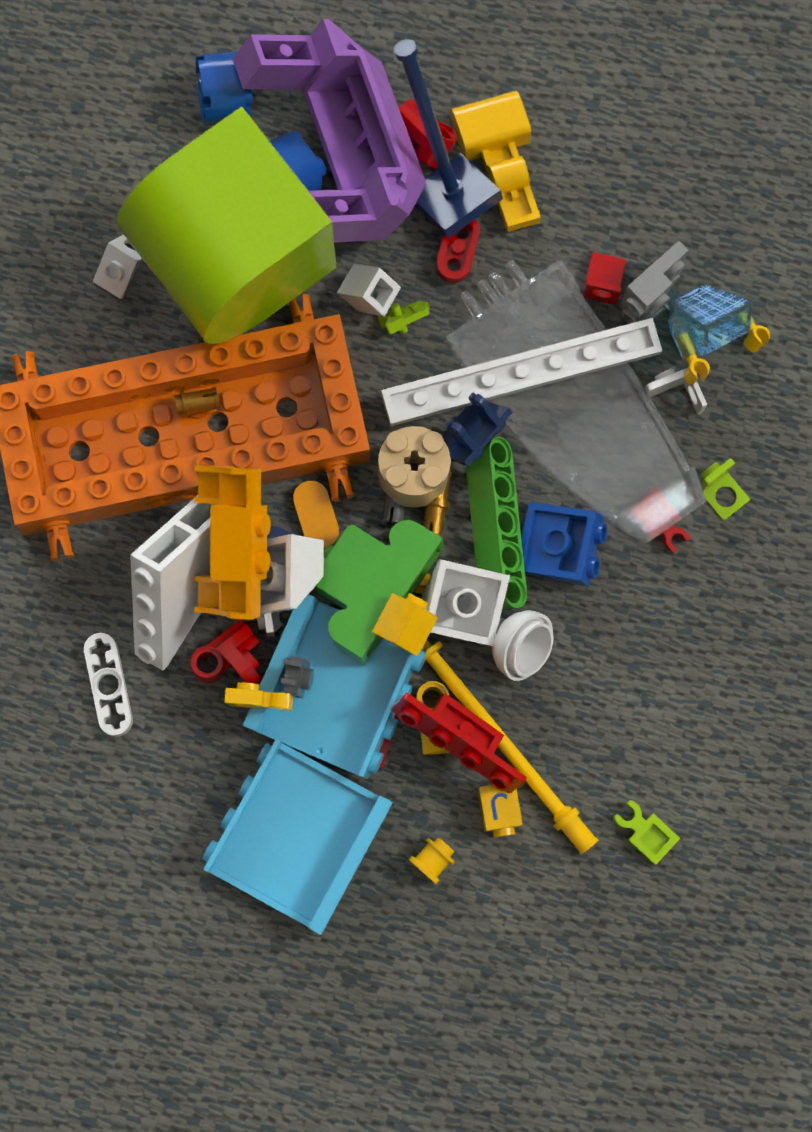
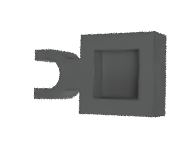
(297, 676)

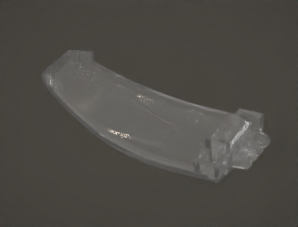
(587, 431)

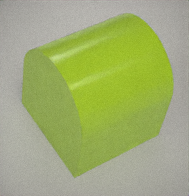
(229, 229)

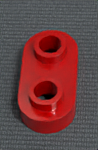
(458, 251)

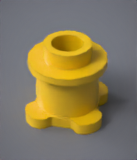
(433, 858)

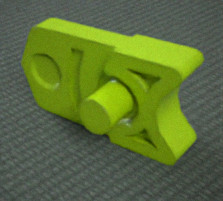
(399, 318)

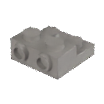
(650, 290)

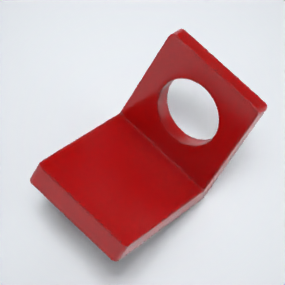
(604, 278)

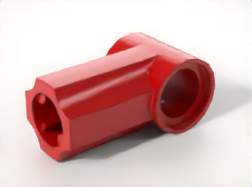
(418, 135)
(241, 638)

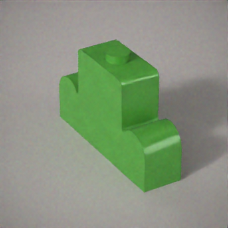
(363, 575)

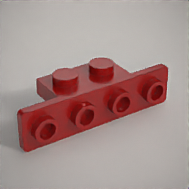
(461, 734)

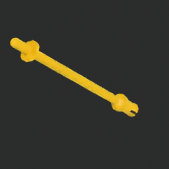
(564, 816)

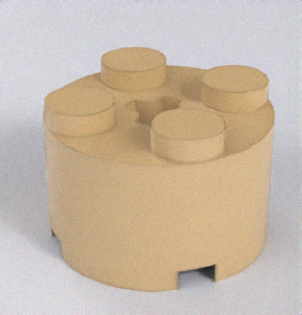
(415, 446)

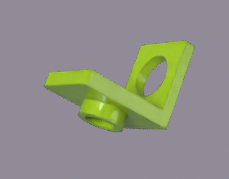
(716, 478)

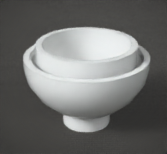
(522, 644)

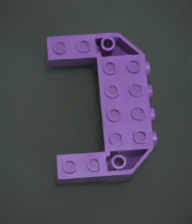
(354, 120)

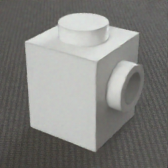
(369, 289)

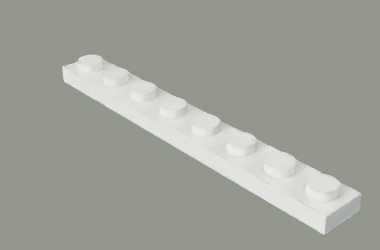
(521, 371)

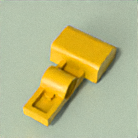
(492, 132)

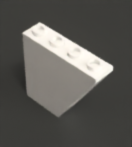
(165, 583)

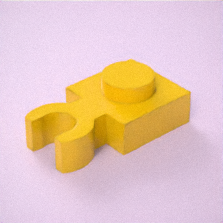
(249, 696)

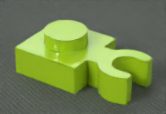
(650, 836)

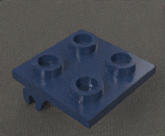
(474, 429)

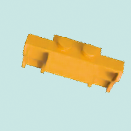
(236, 541)

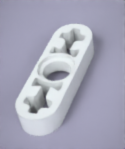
(122, 708)

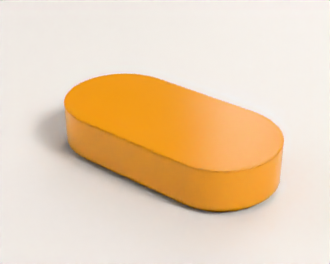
(316, 512)

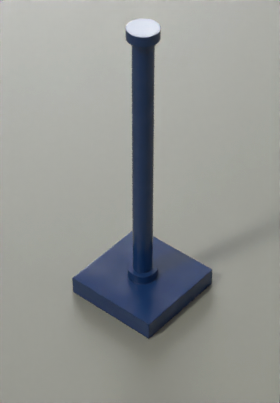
(458, 189)

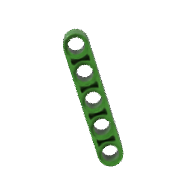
(497, 518)

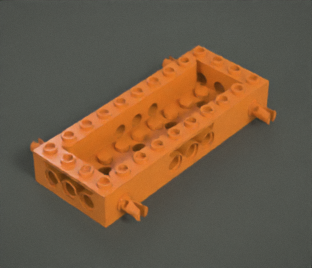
(120, 399)

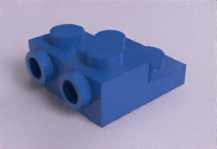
(562, 543)

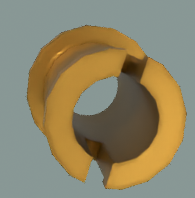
(196, 401)

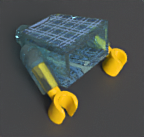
(708, 320)

